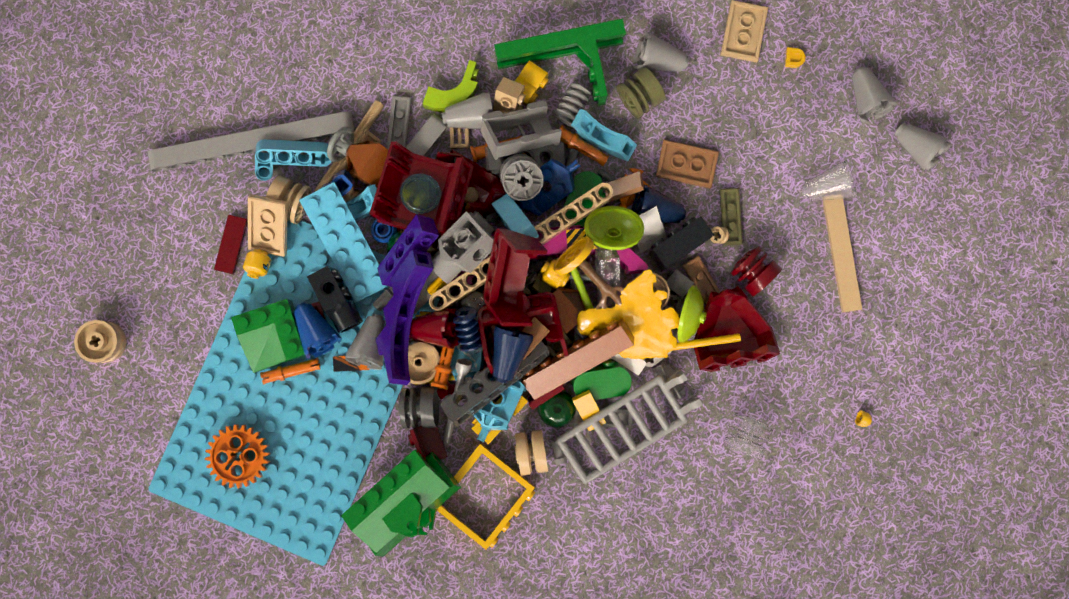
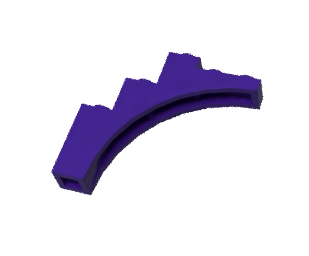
(398, 314)

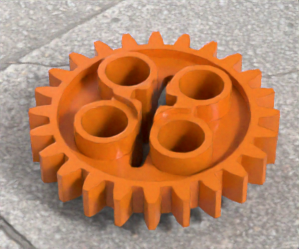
(225, 444)

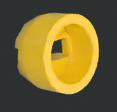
(866, 419)

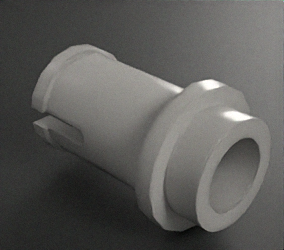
(559, 457)

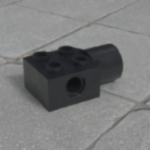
(338, 303)

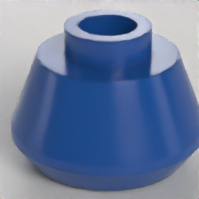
(382, 232)

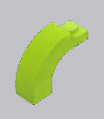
(438, 100)

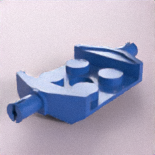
(562, 184)

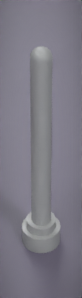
(462, 366)

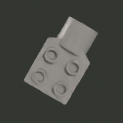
(462, 248)

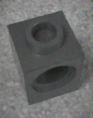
(679, 284)

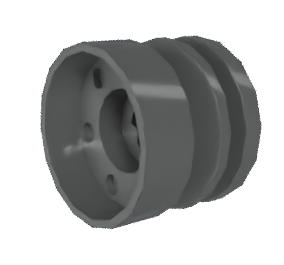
(416, 407)

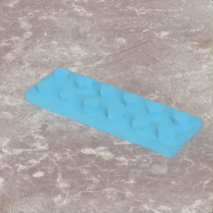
(343, 241)

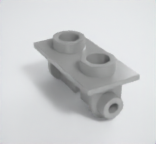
(666, 371)

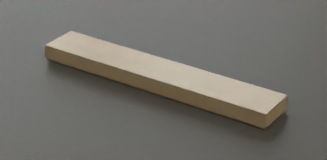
(842, 255)

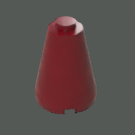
(435, 328)

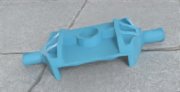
(498, 415)

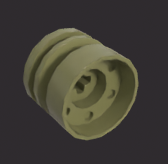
(641, 92)

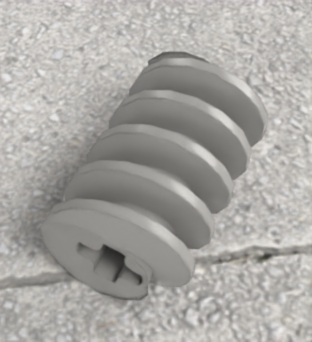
(571, 103)

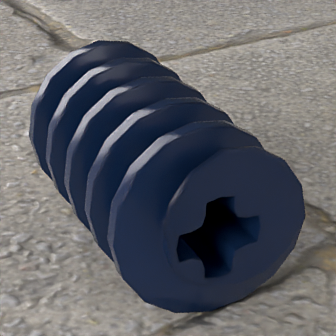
(467, 329)

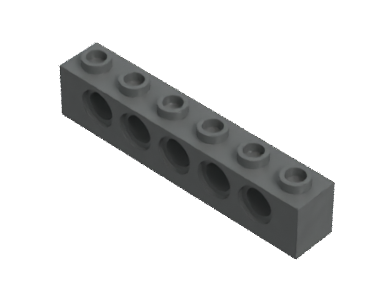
(491, 389)

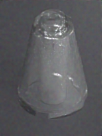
(831, 184)

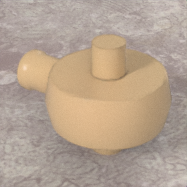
(471, 195)

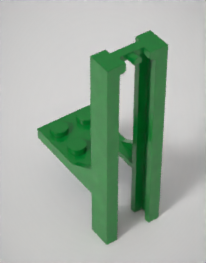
(581, 41)

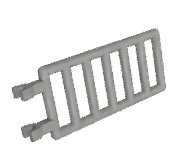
(665, 385)

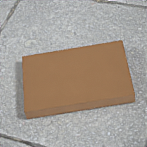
(687, 164)

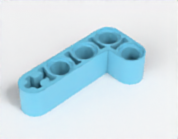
(292, 157)
(513, 217)

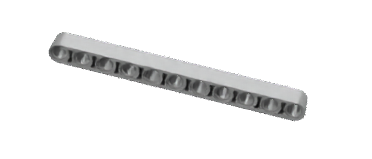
(245, 142)

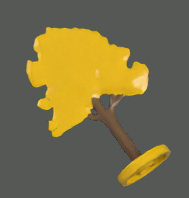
(636, 306)

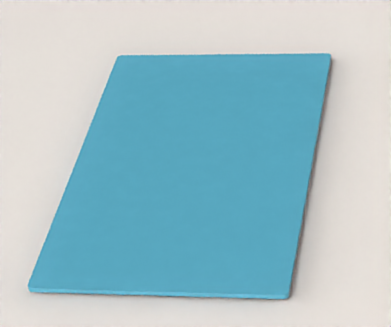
(315, 423)

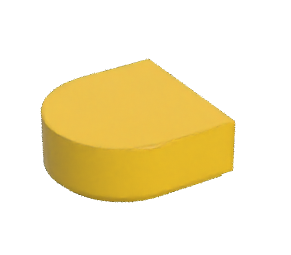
(794, 57)

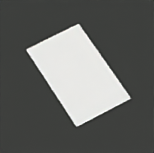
(652, 229)

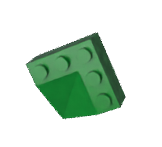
(269, 335)

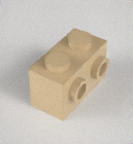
(508, 96)

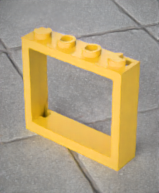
(515, 509)

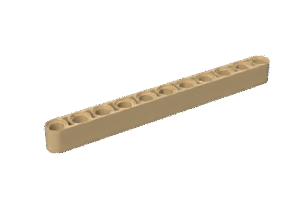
(543, 228)

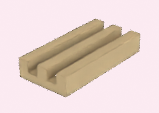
(459, 145)

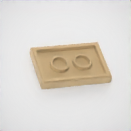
(744, 31)
(267, 224)

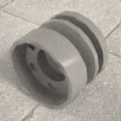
(511, 173)

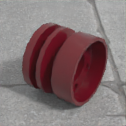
(755, 270)

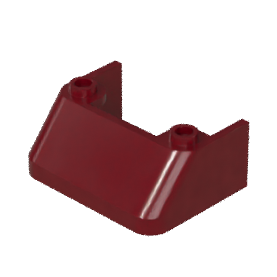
(508, 275)
(542, 306)

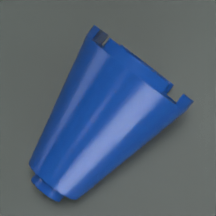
(314, 331)

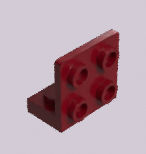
(427, 441)

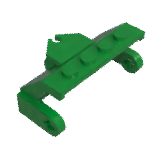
(401, 502)

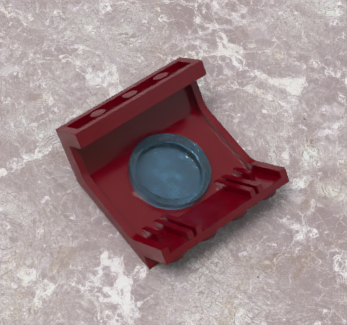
(420, 186)

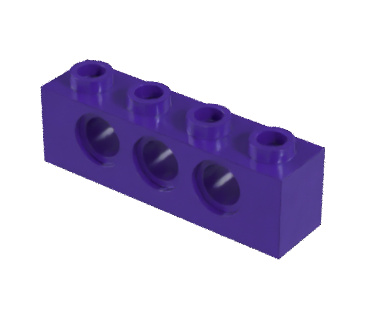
(417, 236)

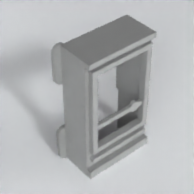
(534, 115)

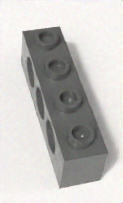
(553, 152)

